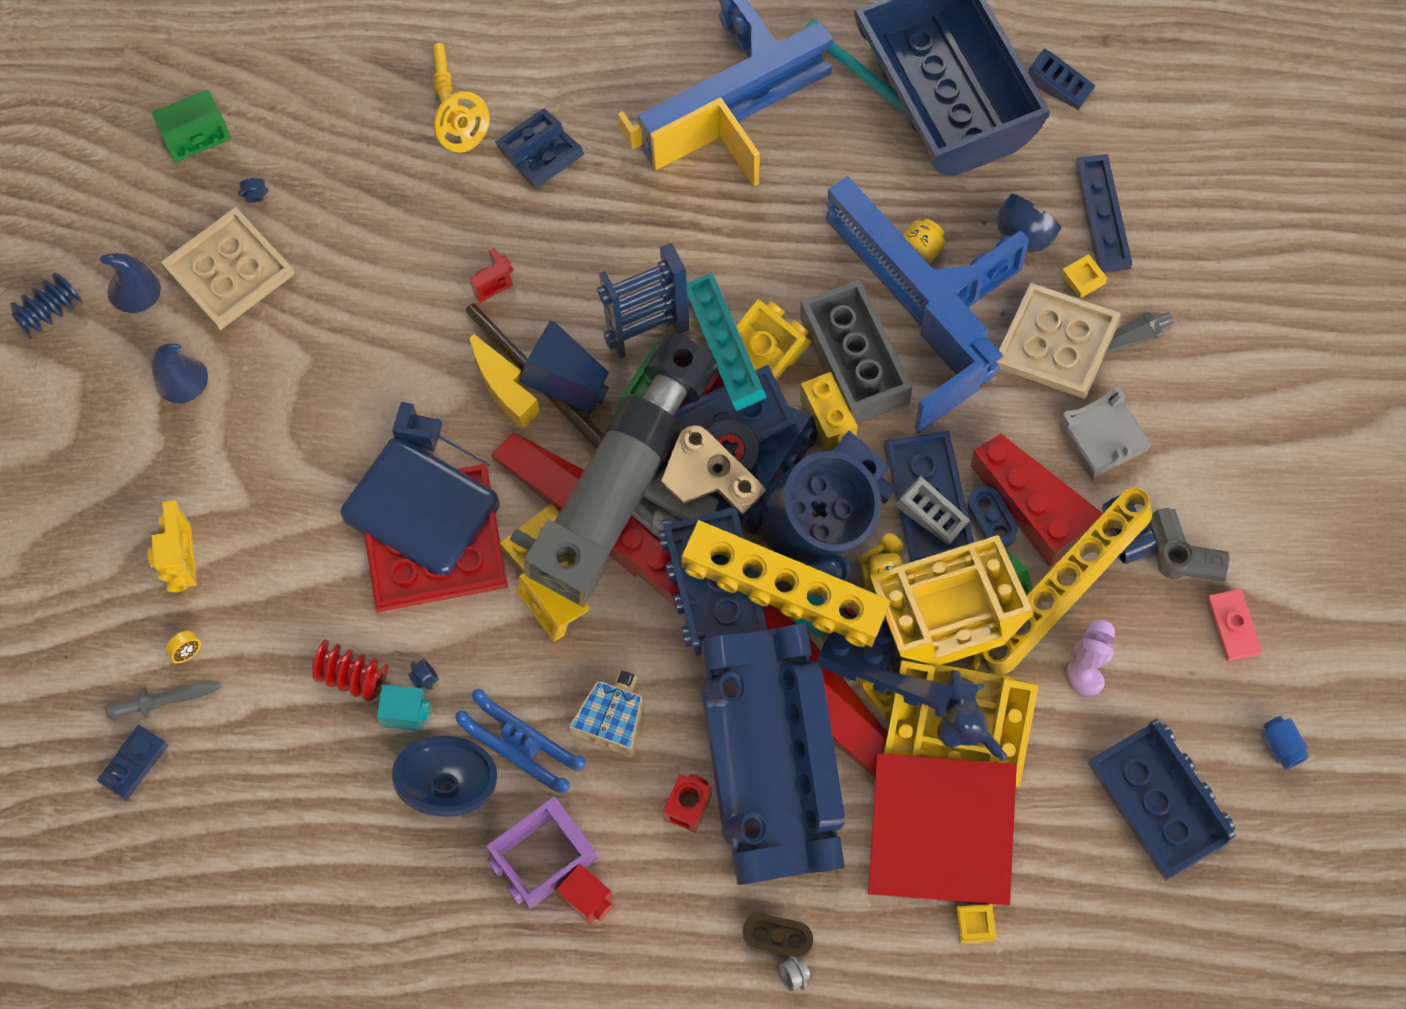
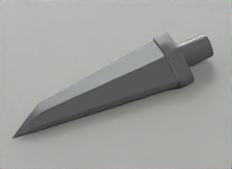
(1140, 330)

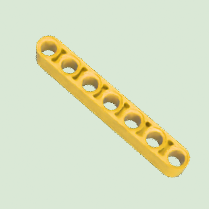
(1084, 571)

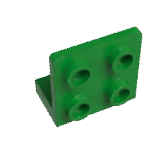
(191, 125)

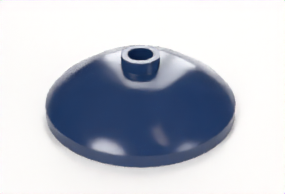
(444, 776)

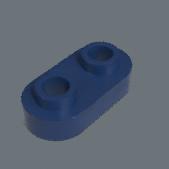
(994, 518)

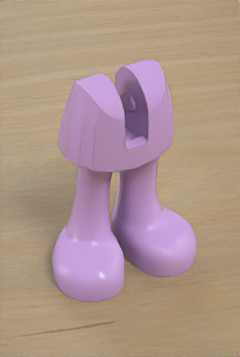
(1090, 653)

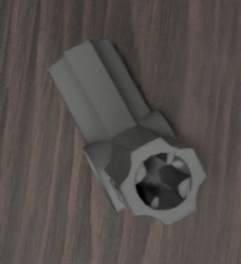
(1197, 561)

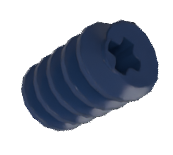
(44, 304)

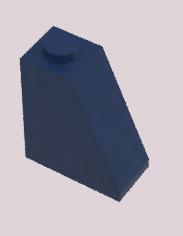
(565, 370)

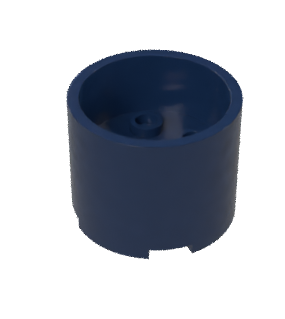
(839, 492)

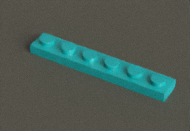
(725, 342)

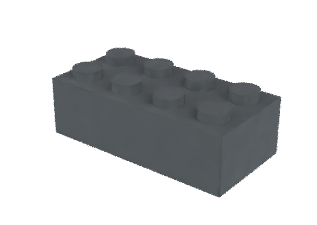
(856, 350)

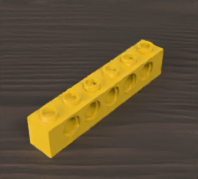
(742, 554)

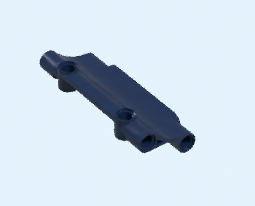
(772, 754)

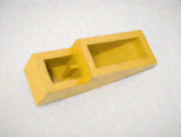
(504, 384)

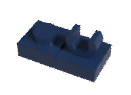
(132, 762)

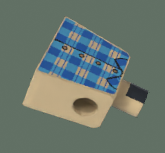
(611, 715)

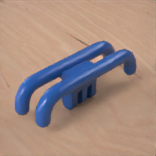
(519, 743)

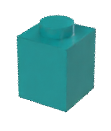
(403, 708)

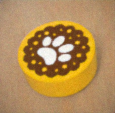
(182, 646)

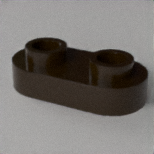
(778, 934)

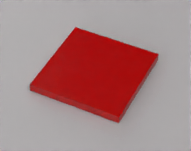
(403, 583)
(942, 829)

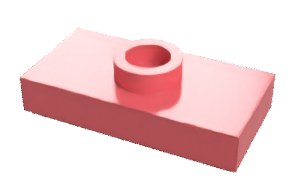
(1234, 625)

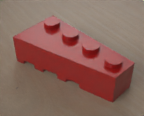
(1041, 503)

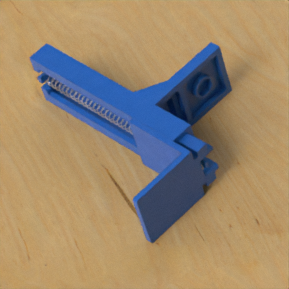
(932, 296)

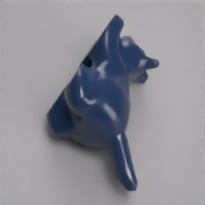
(964, 719)

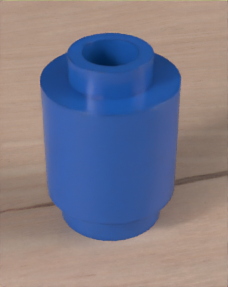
(1285, 742)

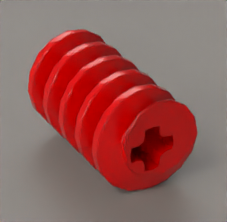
(348, 673)

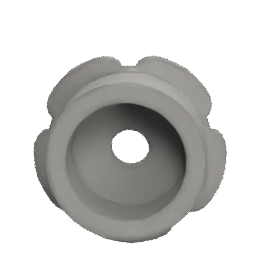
(794, 973)

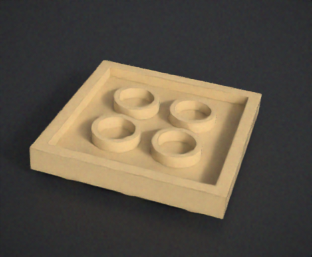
(227, 268)
(1058, 340)

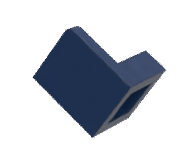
(415, 428)

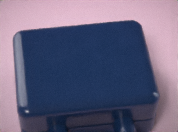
(420, 505)

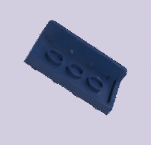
(776, 457)
(707, 606)
(1163, 799)

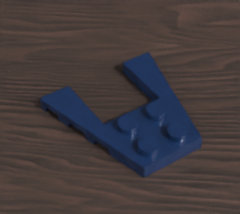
(874, 665)

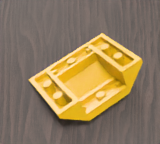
(954, 602)
(1003, 700)

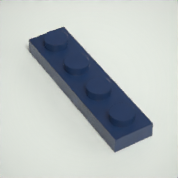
(1103, 213)

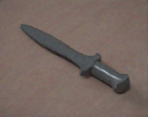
(148, 702)

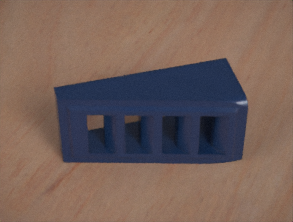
(1065, 72)

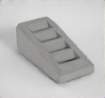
(930, 494)

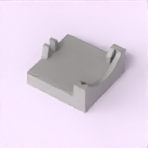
(1104, 433)

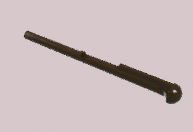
(583, 424)

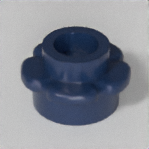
(253, 190)
(423, 674)

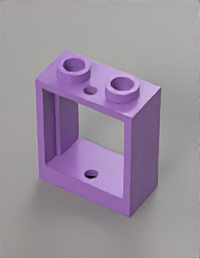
(548, 811)

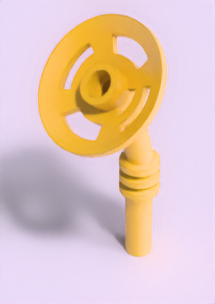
(456, 118)

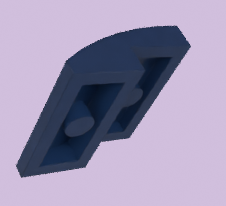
(539, 148)

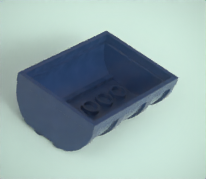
(955, 78)

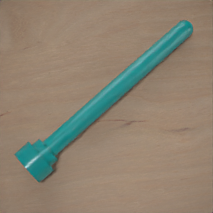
(863, 72)

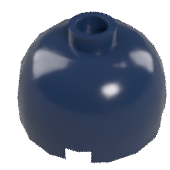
(1019, 215)

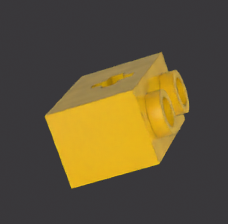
(828, 408)

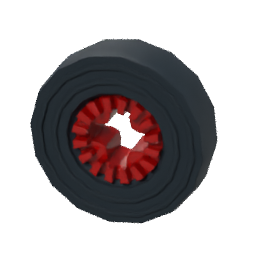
(738, 432)

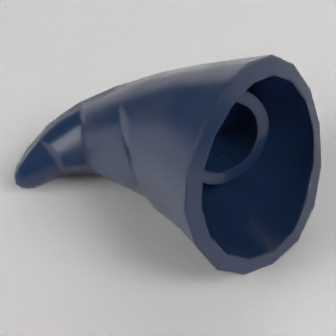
(133, 284)
(177, 375)

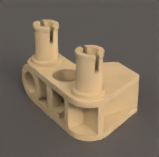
(692, 473)

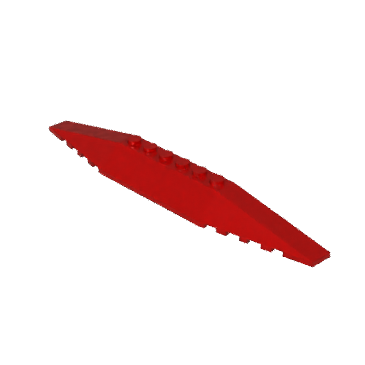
(641, 553)

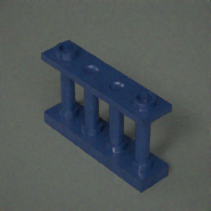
(672, 300)

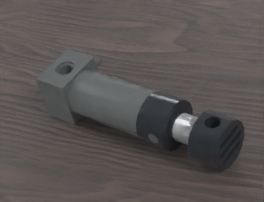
(617, 474)

